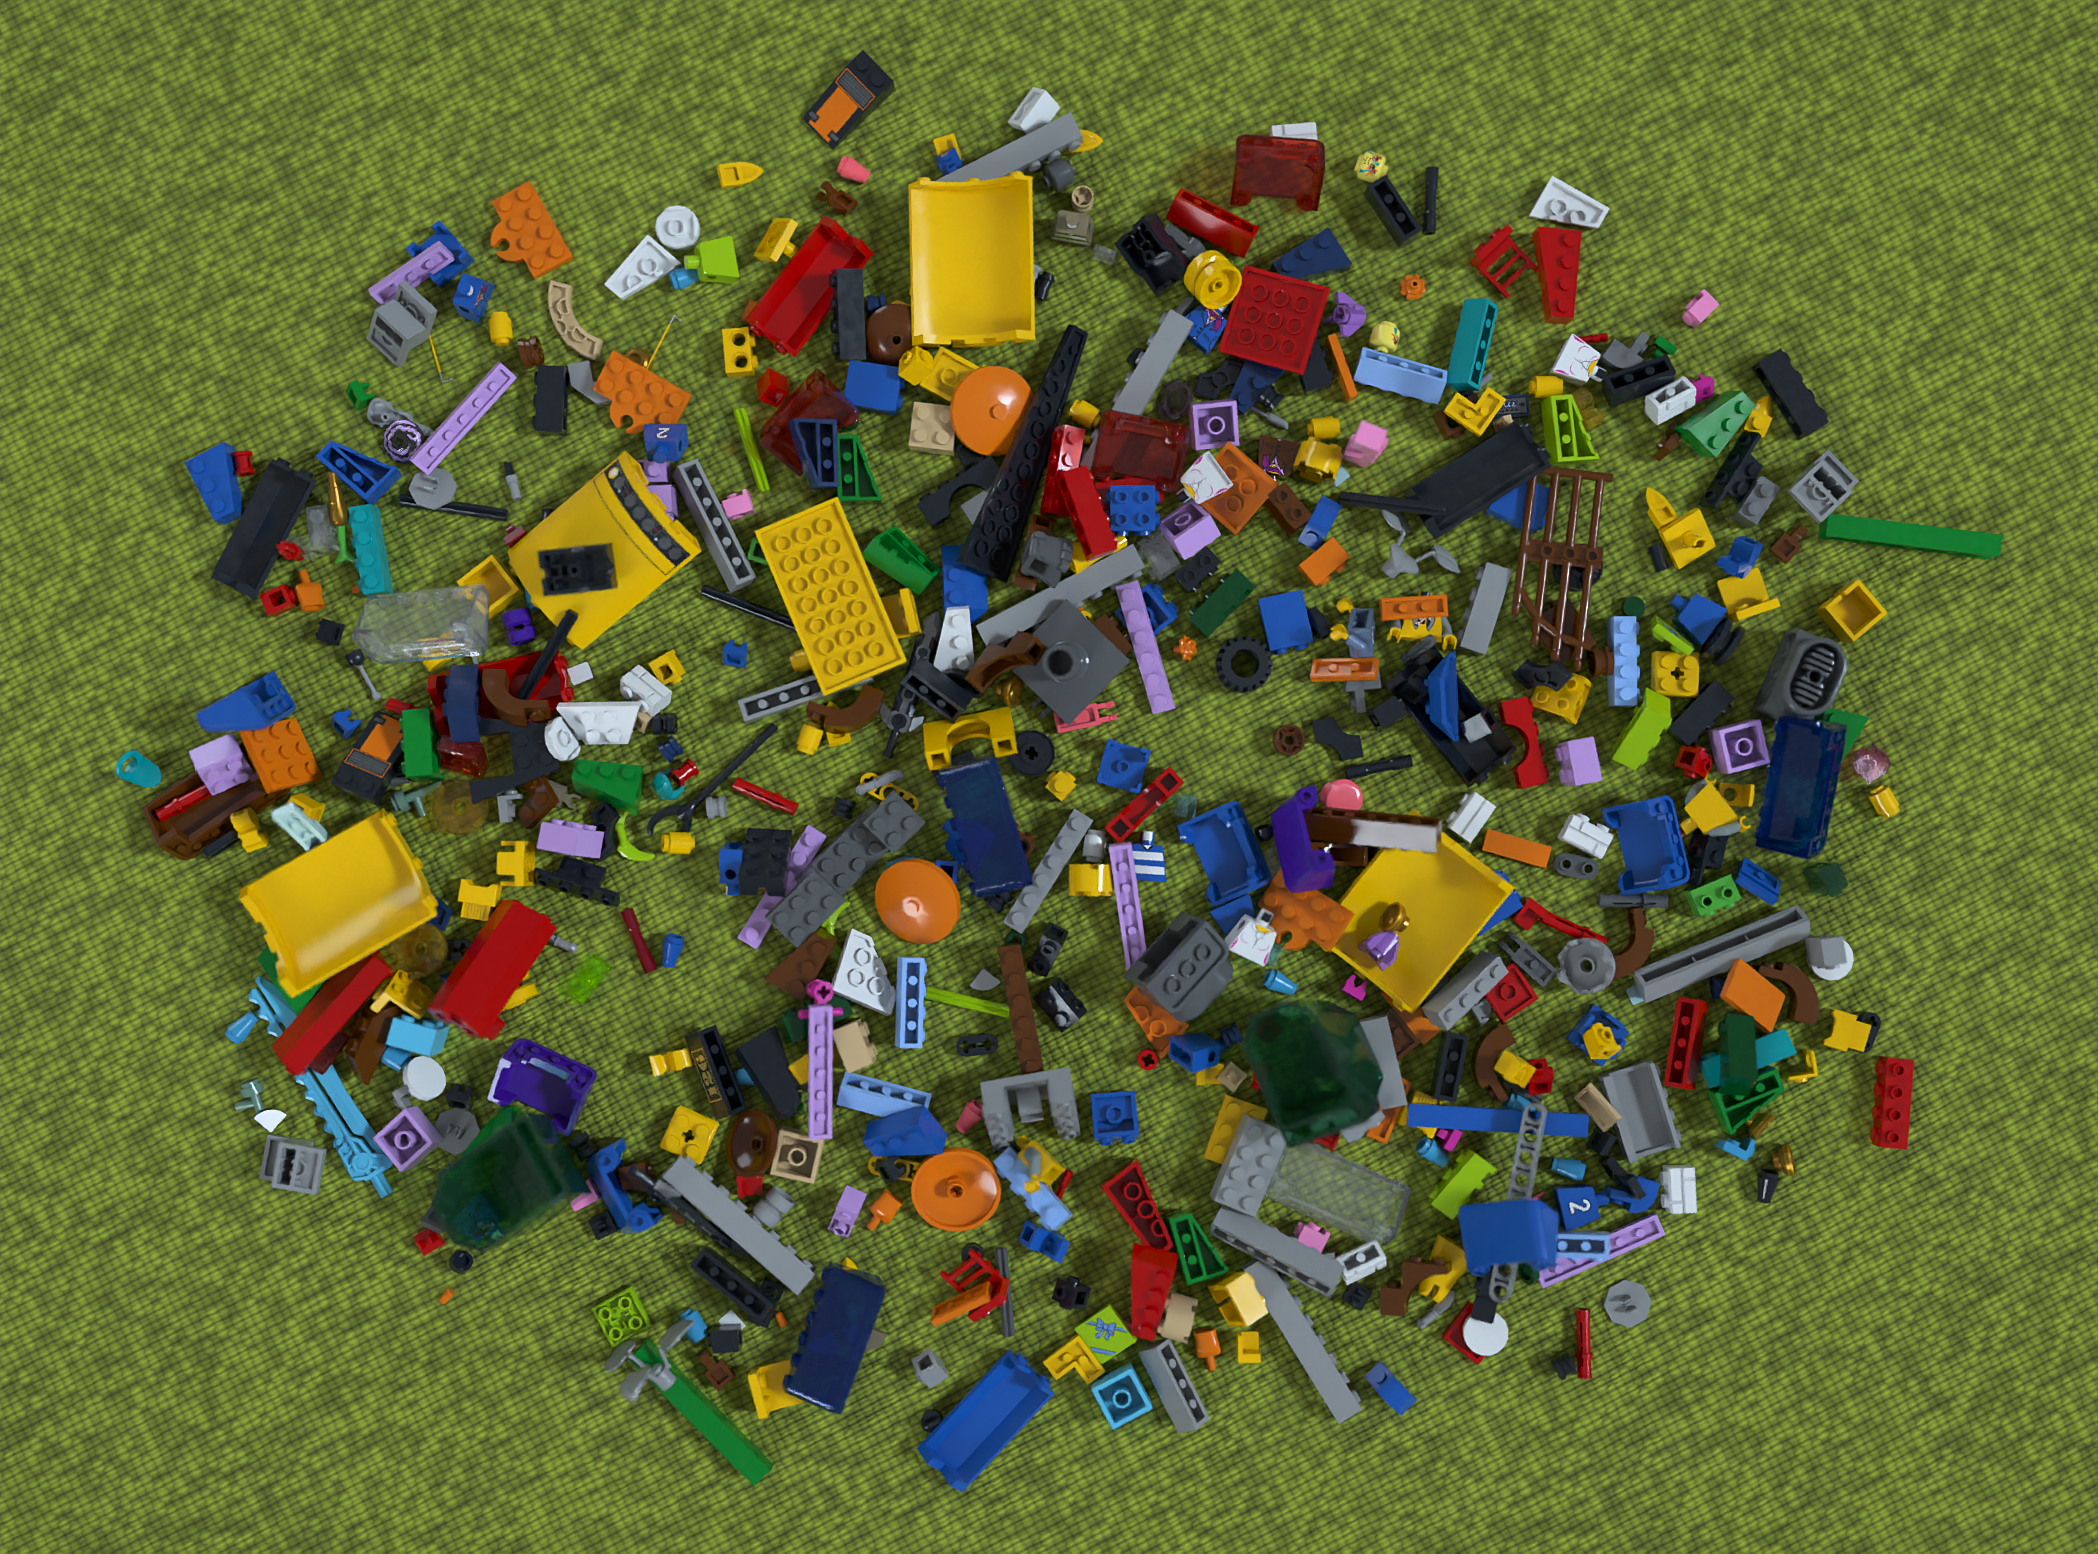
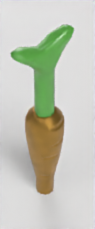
(339, 518)

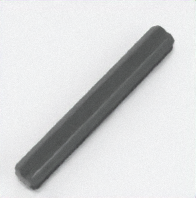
(1006, 1308)

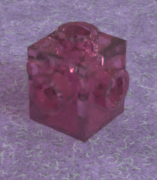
(1870, 763)

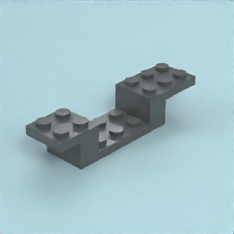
(841, 864)

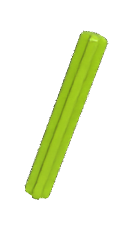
(751, 450)
(967, 1002)

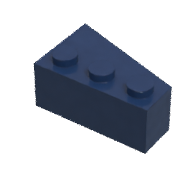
(1313, 258)
(817, 450)
(462, 702)

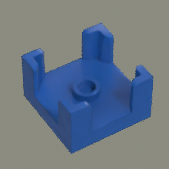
(461, 256)
(1123, 766)

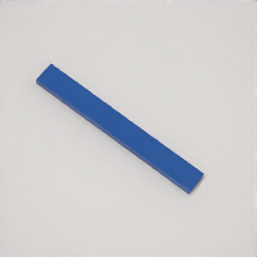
(1493, 1119)

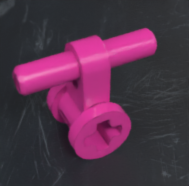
(821, 998)

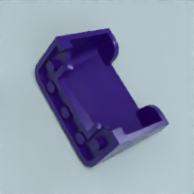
(1300, 866)
(543, 1082)

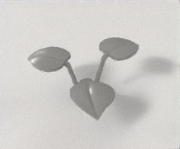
(1400, 560)
(658, 1373)

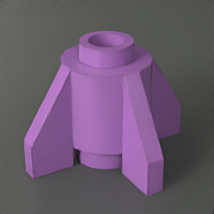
(1350, 315)
(1381, 948)

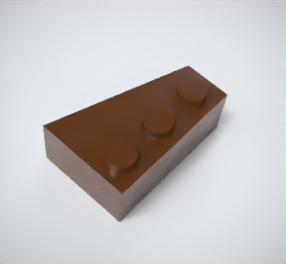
(803, 964)

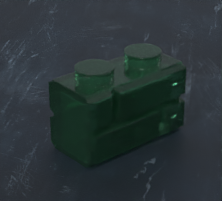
(1825, 878)

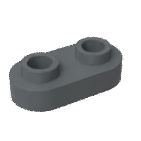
(1575, 867)

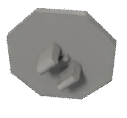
(433, 489)
(458, 1129)
(1627, 1303)

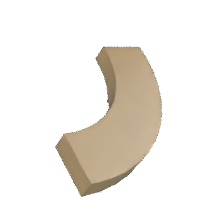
(566, 324)

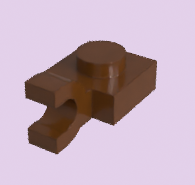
(838, 200)
(1666, 445)
(1786, 545)
(718, 1371)

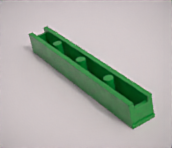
(1910, 536)
(708, 1418)

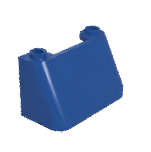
(249, 708)
(1649, 844)
(1226, 852)
(628, 1218)
(1508, 1234)

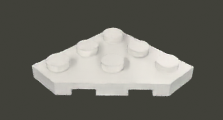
(862, 975)

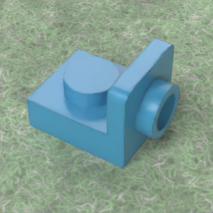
(1734, 1148)

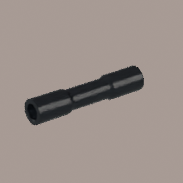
(1431, 186)
(1393, 764)

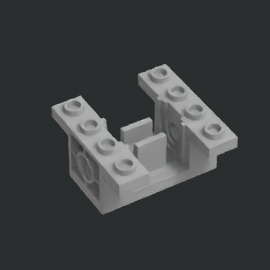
(1027, 1093)

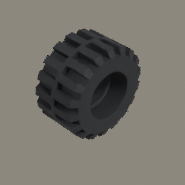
(1262, 659)

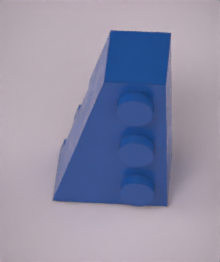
(360, 473)
(217, 483)
(905, 1134)

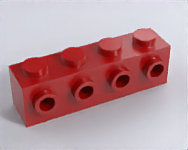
(1212, 223)
(1064, 456)
(1087, 513)
(1686, 1043)
(1892, 1102)

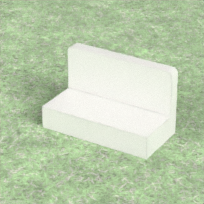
(1034, 111)

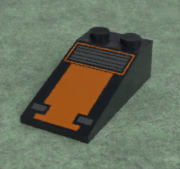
(849, 100)
(372, 760)

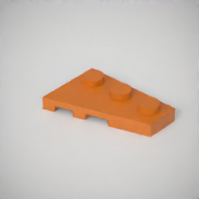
(1154, 1021)

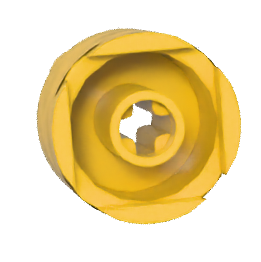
(1318, 460)
(1090, 880)

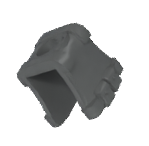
(1046, 557)

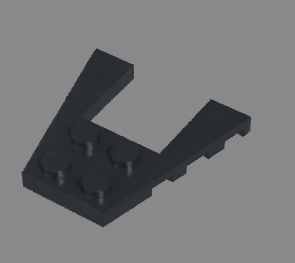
(529, 758)

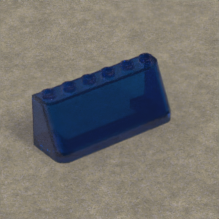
(1800, 786)
(984, 826)
(835, 1337)

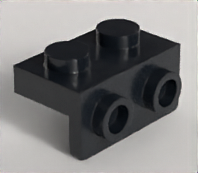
(1192, 573)
(1060, 1004)

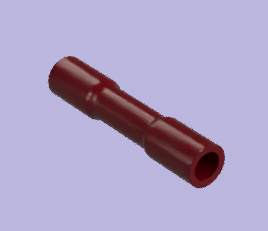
(633, 927)

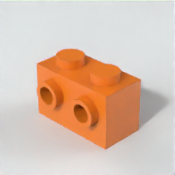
(1323, 562)

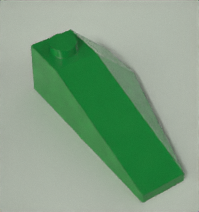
(504, 1117)

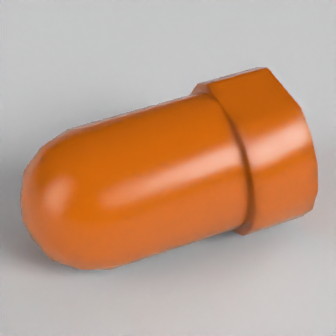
(446, 1296)
(781, 1319)

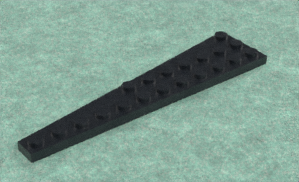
(1004, 514)

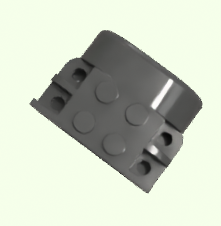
(1787, 682)
(1183, 968)

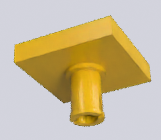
(777, 240)
(1687, 538)

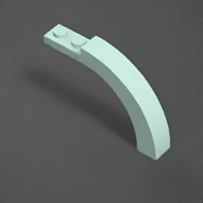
(303, 829)

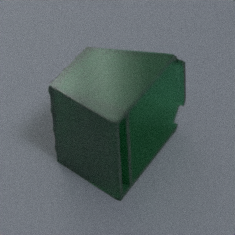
(1313, 1068)
(508, 1185)

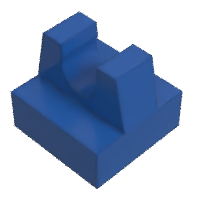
(949, 161)
(735, 655)
(343, 725)

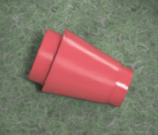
(853, 170)
(970, 1116)

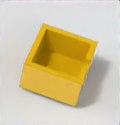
(497, 580)
(1851, 611)
(1245, 1302)

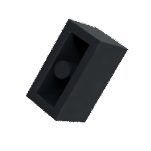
(1386, 712)

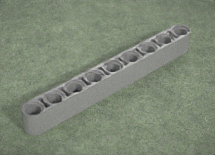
(1523, 1191)

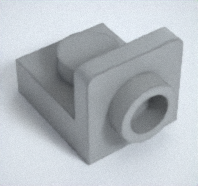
(506, 809)
(401, 1099)

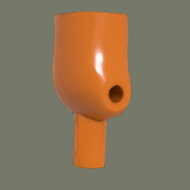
(309, 593)
(884, 1209)
(1207, 1345)

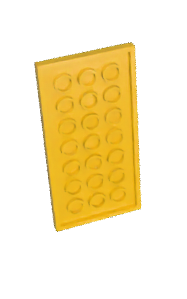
(830, 596)

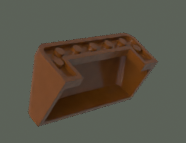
(208, 820)

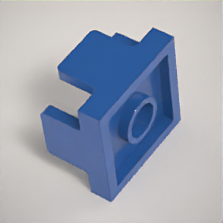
(1590, 1017)

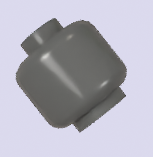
(1058, 174)

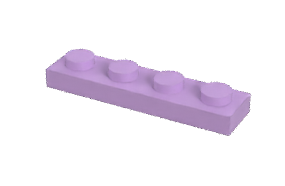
(412, 272)

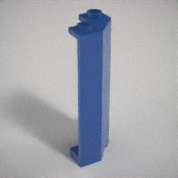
(986, 1420)

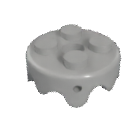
(1572, 969)

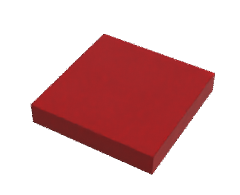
(1510, 994)
(1454, 1334)

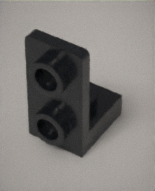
(1047, 949)

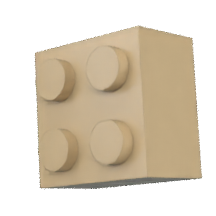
(932, 429)
(855, 1045)
(797, 1155)

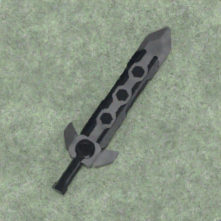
(906, 701)
(663, 1192)

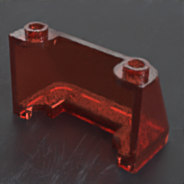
(1278, 169)
(811, 400)
(1141, 448)

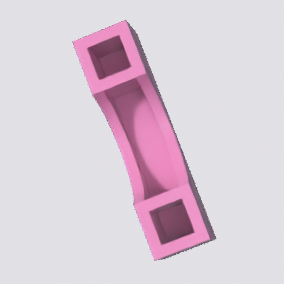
(1365, 444)

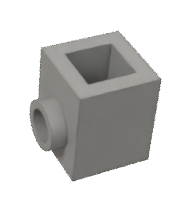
(929, 1368)

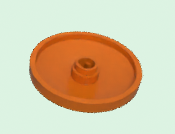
(989, 409)
(917, 901)
(956, 1189)

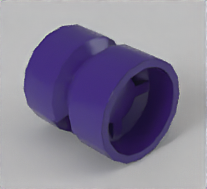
(517, 619)

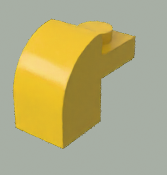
(1514, 1068)

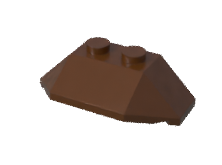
(370, 1039)

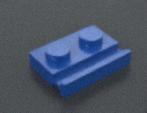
(1758, 881)

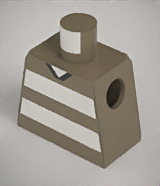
(1072, 228)

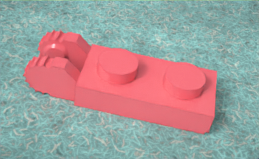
(1087, 718)

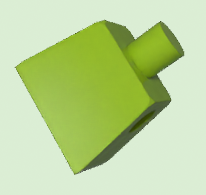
(714, 261)

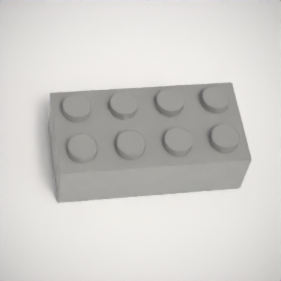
(1248, 1165)

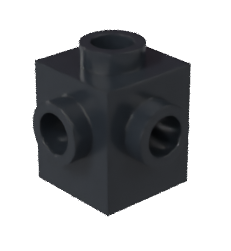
(1066, 1293)

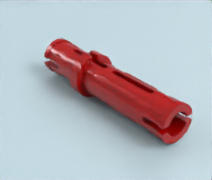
(775, 800)
(182, 803)
(1570, 928)
(1583, 1351)

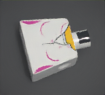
(1577, 362)
(1203, 480)
(1253, 937)

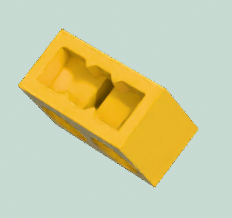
(734, 353)

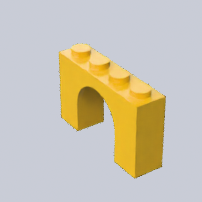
(992, 724)

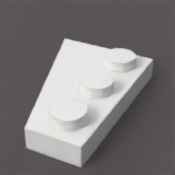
(641, 268)

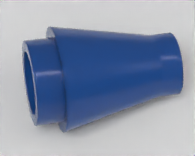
(672, 948)

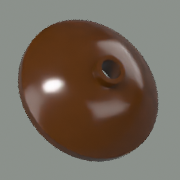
(882, 327)
(751, 1143)

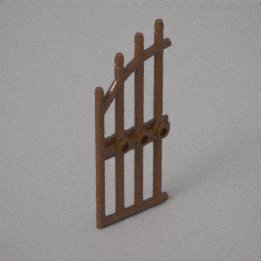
(1562, 554)

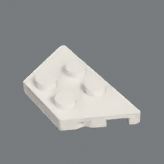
(601, 720)

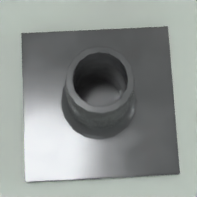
(1075, 665)

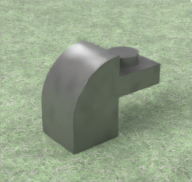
(1619, 357)
(1357, 700)

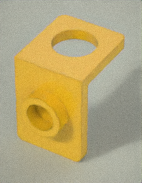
(1744, 794)
(1811, 1069)

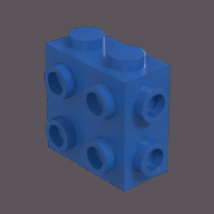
(1132, 509)

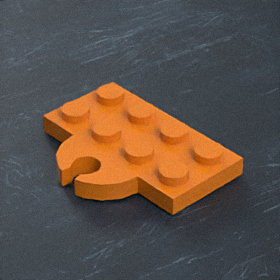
(529, 232)
(639, 394)
(1304, 914)

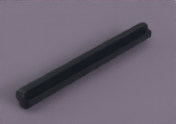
(1393, 503)
(460, 508)
(747, 607)
(547, 655)

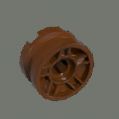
(531, 352)
(1600, 661)
(1296, 735)

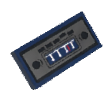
(1515, 405)

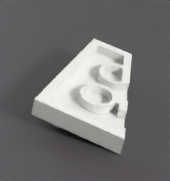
(1568, 205)
(955, 641)

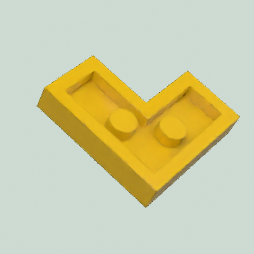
(1475, 416)
(1077, 1355)

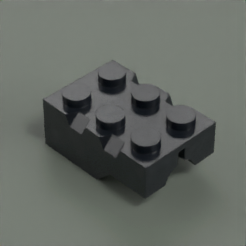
(1153, 254)
(578, 569)
(765, 861)

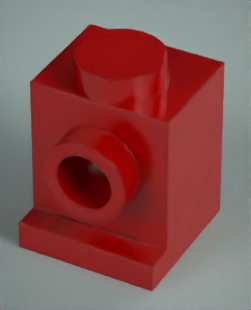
(272, 600)

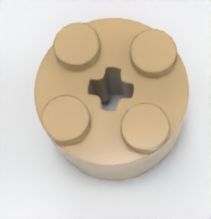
(1179, 1317)

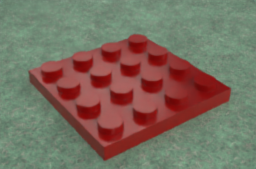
(1274, 320)

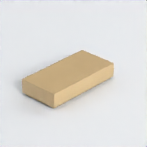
(1597, 1107)

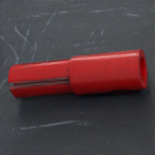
(1595, 338)
(1064, 1181)

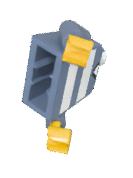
(1360, 630)

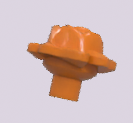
(1412, 287)
(1186, 648)

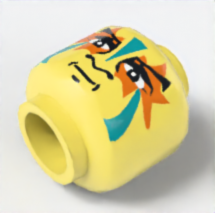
(1371, 166)
(1384, 337)

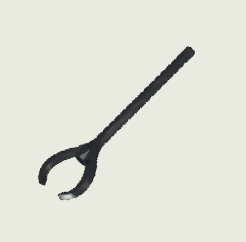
(686, 811)

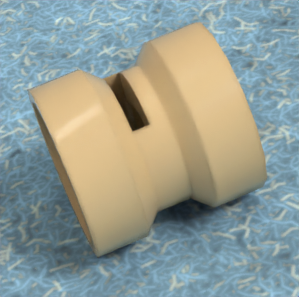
(1084, 195)

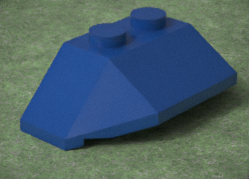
(962, 584)
(1444, 696)

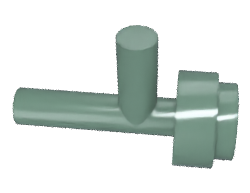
(401, 800)
(251, 1088)

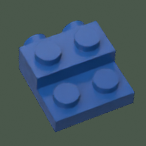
(1159, 611)
(1114, 1117)

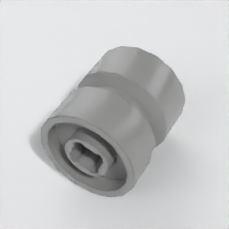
(771, 1209)

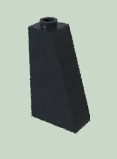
(768, 1069)

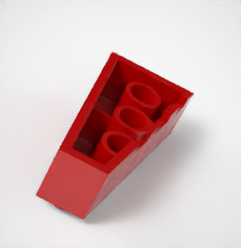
(1558, 263)
(1134, 1202)
(1150, 1284)

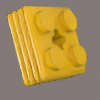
(1686, 665)
(703, 1131)

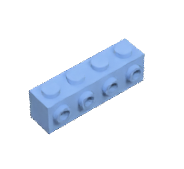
(1400, 375)
(1623, 682)
(909, 1002)
(878, 1096)
(1044, 1202)
(1583, 1244)

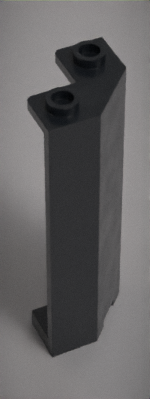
(1480, 476)
(262, 526)
(1468, 759)

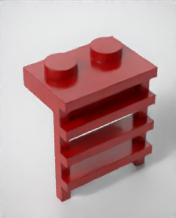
(1489, 253)
(999, 1283)

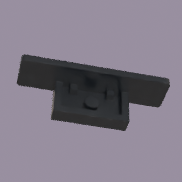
(1735, 473)
(1702, 852)
(578, 878)
(1484, 1306)

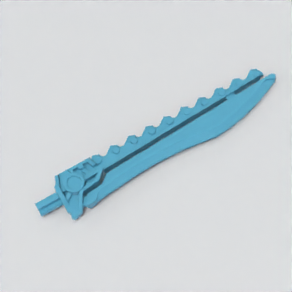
(354, 1151)

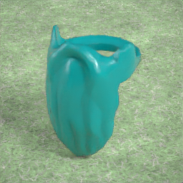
(139, 770)
(663, 787)

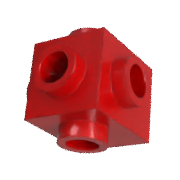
(1693, 761)
(1541, 1079)

